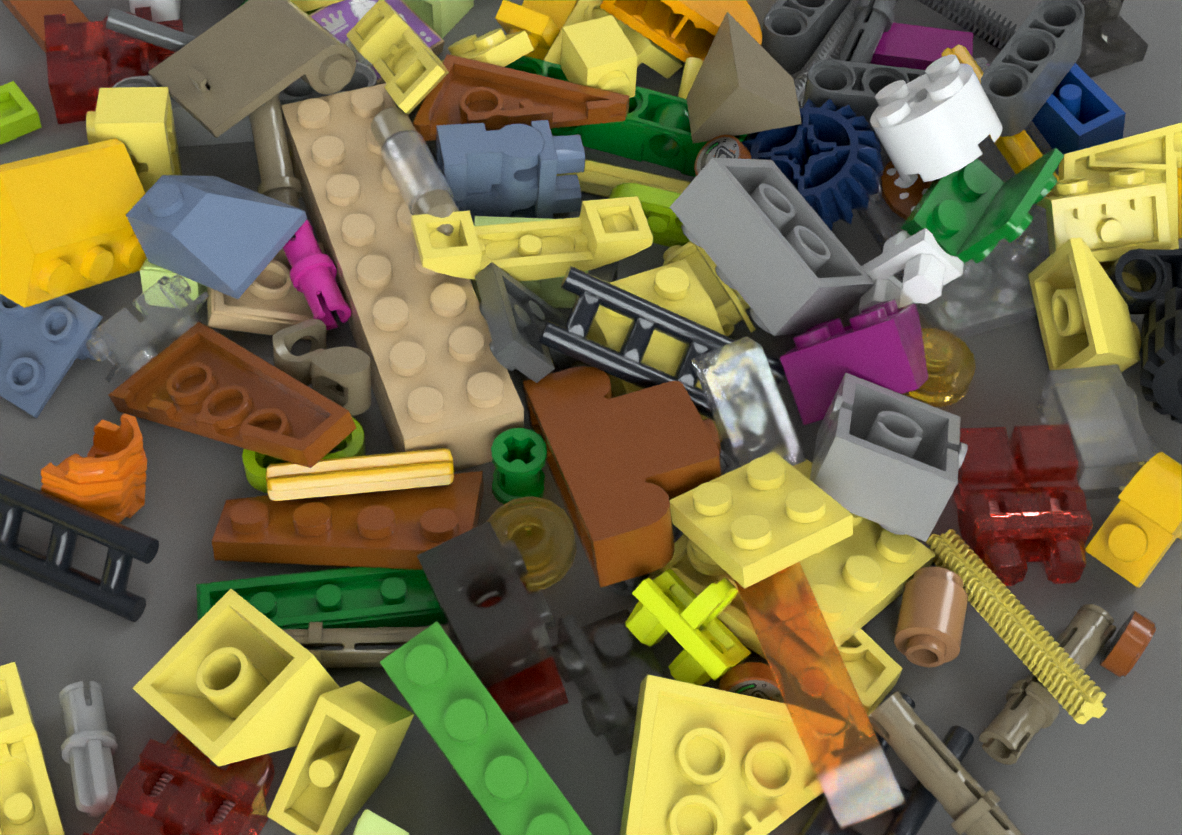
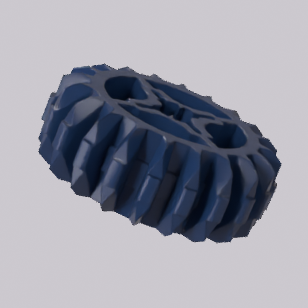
(827, 159)

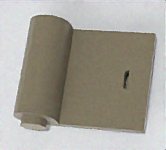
(252, 60)

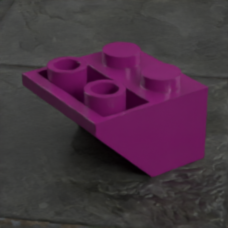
(877, 346)

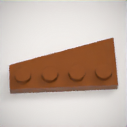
(349, 529)

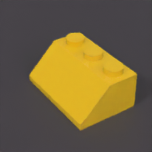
(67, 221)

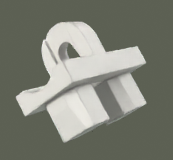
(924, 267)

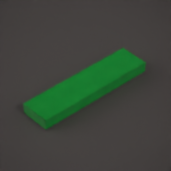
(334, 596)

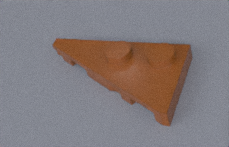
(508, 96)

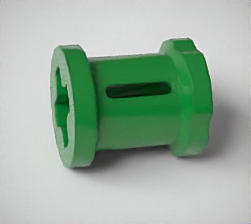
(518, 462)

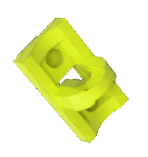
(692, 620)

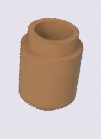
(931, 617)

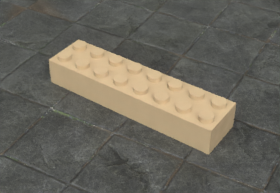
(416, 324)

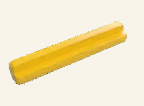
(360, 474)

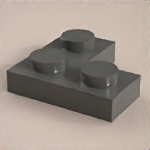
(516, 322)

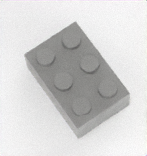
(770, 245)

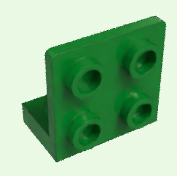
(977, 209)

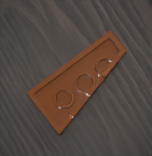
(235, 398)

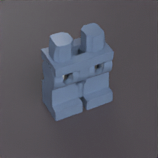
(511, 169)

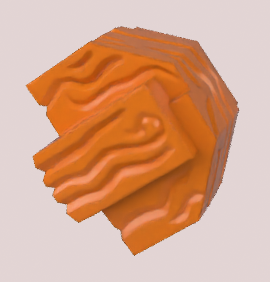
(109, 477)

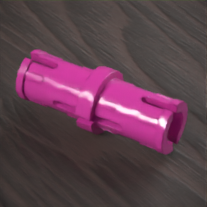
(315, 277)

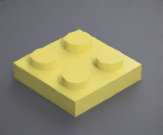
(760, 518)

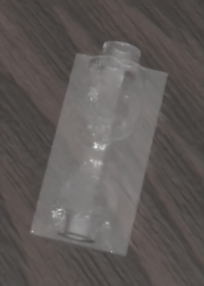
(132, 344)

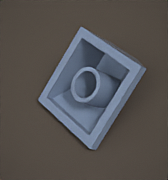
(212, 230)

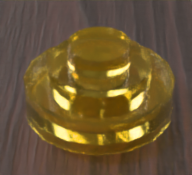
(948, 368)
(541, 535)

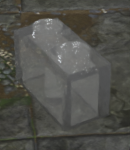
(746, 403)
(1102, 426)

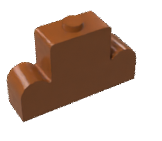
(621, 464)

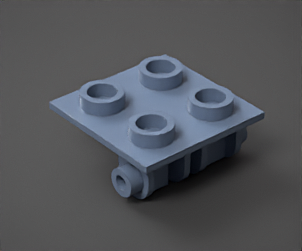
(40, 348)

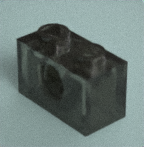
(495, 638)

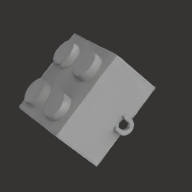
(888, 457)

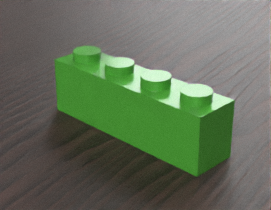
(478, 738)

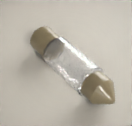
(413, 166)

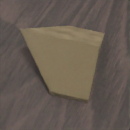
(740, 88)

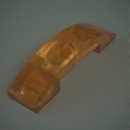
(821, 697)

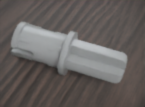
(89, 748)

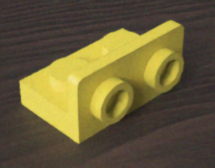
(1109, 215)

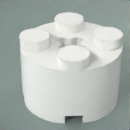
(935, 120)

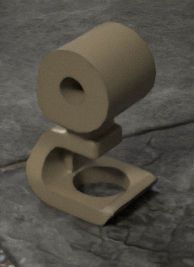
(336, 372)

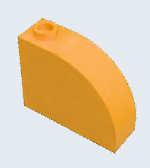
(683, 26)

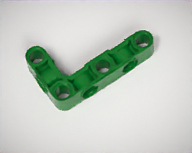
(653, 131)

